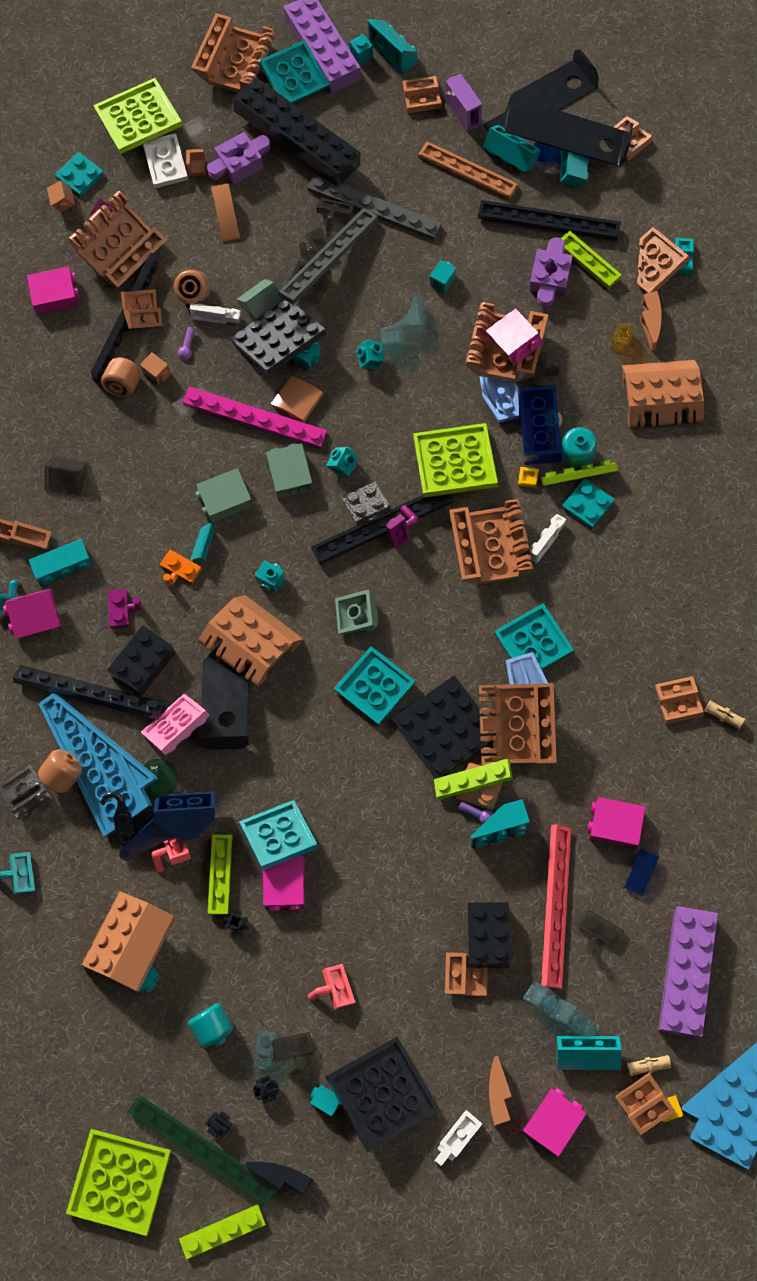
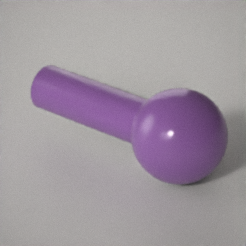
(184, 352)
(482, 815)

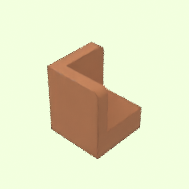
(196, 162)

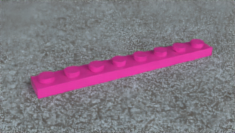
(254, 417)

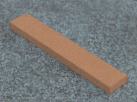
(468, 170)

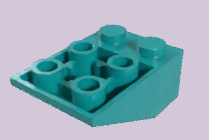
(506, 821)

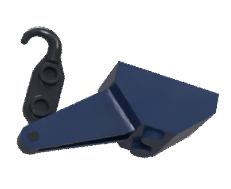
(174, 816)

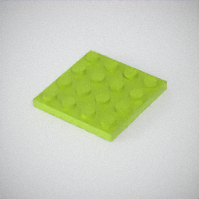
(138, 115)
(455, 460)
(119, 1182)

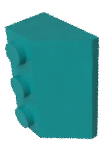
(391, 45)

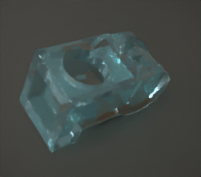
(264, 1050)

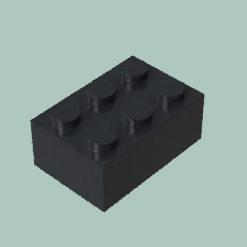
(141, 661)
(488, 935)

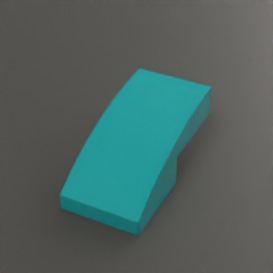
(687, 246)

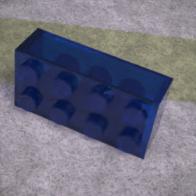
(540, 425)

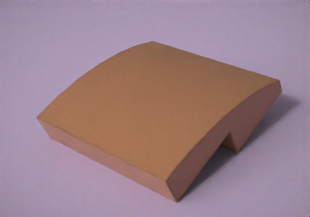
(422, 94)
(639, 138)
(141, 309)
(297, 398)
(679, 700)
(464, 980)
(645, 1103)

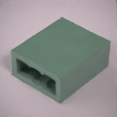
(289, 470)
(223, 495)

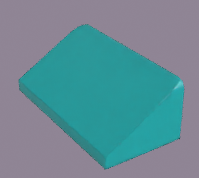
(202, 544)

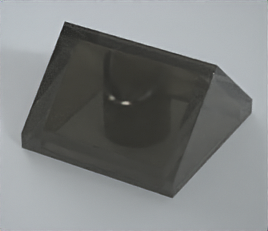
(64, 475)

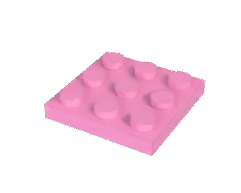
(175, 724)

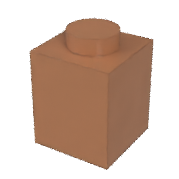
(60, 196)
(155, 368)

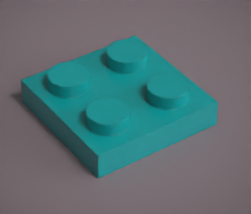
(79, 174)
(588, 503)

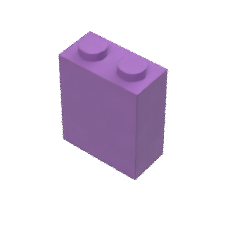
(463, 102)

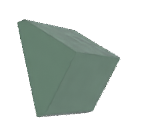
(260, 299)

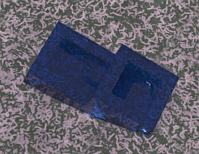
(548, 154)
(641, 871)

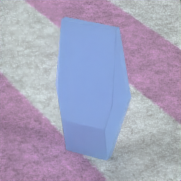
(501, 398)
(524, 670)

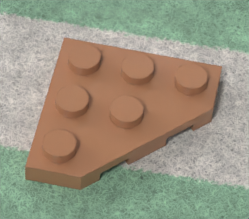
(658, 260)

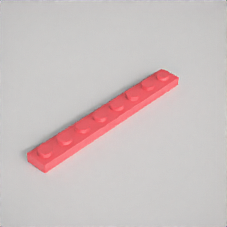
(556, 907)

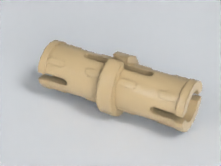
(724, 714)
(649, 1065)

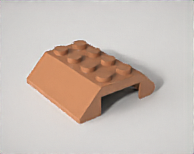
(231, 54)
(116, 241)
(488, 360)
(663, 390)
(491, 544)
(250, 637)
(519, 723)
(128, 941)

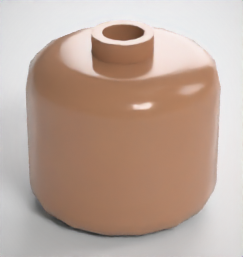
(184, 283)
(121, 377)
(60, 771)

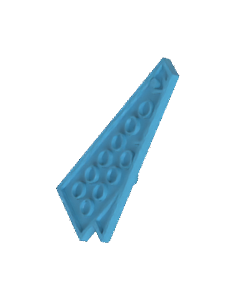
(103, 762)
(729, 1111)

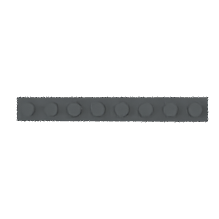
(383, 209)
(327, 256)

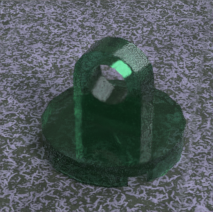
(166, 776)

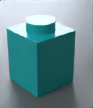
(361, 49)
(443, 276)
(324, 1100)

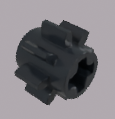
(242, 925)
(266, 1089)
(218, 1124)

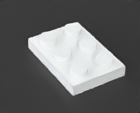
(165, 161)

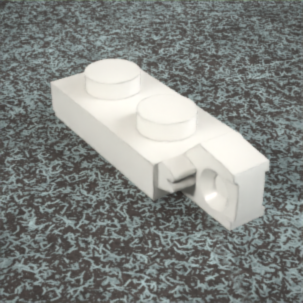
(214, 314)
(547, 538)
(457, 1137)

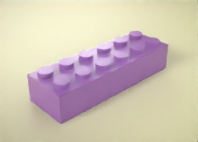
(333, 56)
(688, 972)

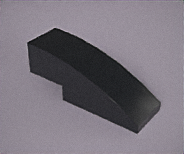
(280, 1175)

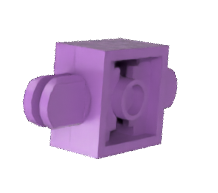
(242, 165)
(550, 272)

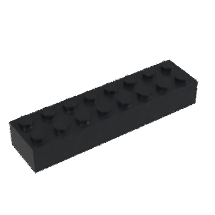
(297, 132)

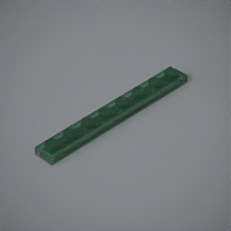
(202, 1150)

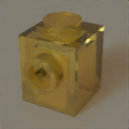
(623, 337)

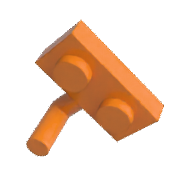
(179, 567)

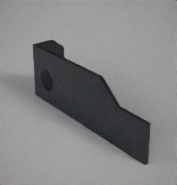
(551, 90)
(570, 134)
(224, 692)

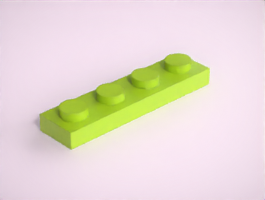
(590, 260)
(586, 471)
(473, 779)
(220, 875)
(222, 1231)

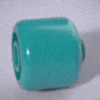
(579, 447)
(211, 1026)

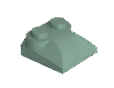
(356, 612)

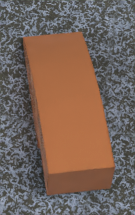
(225, 212)
(651, 318)
(23, 535)
(498, 1093)

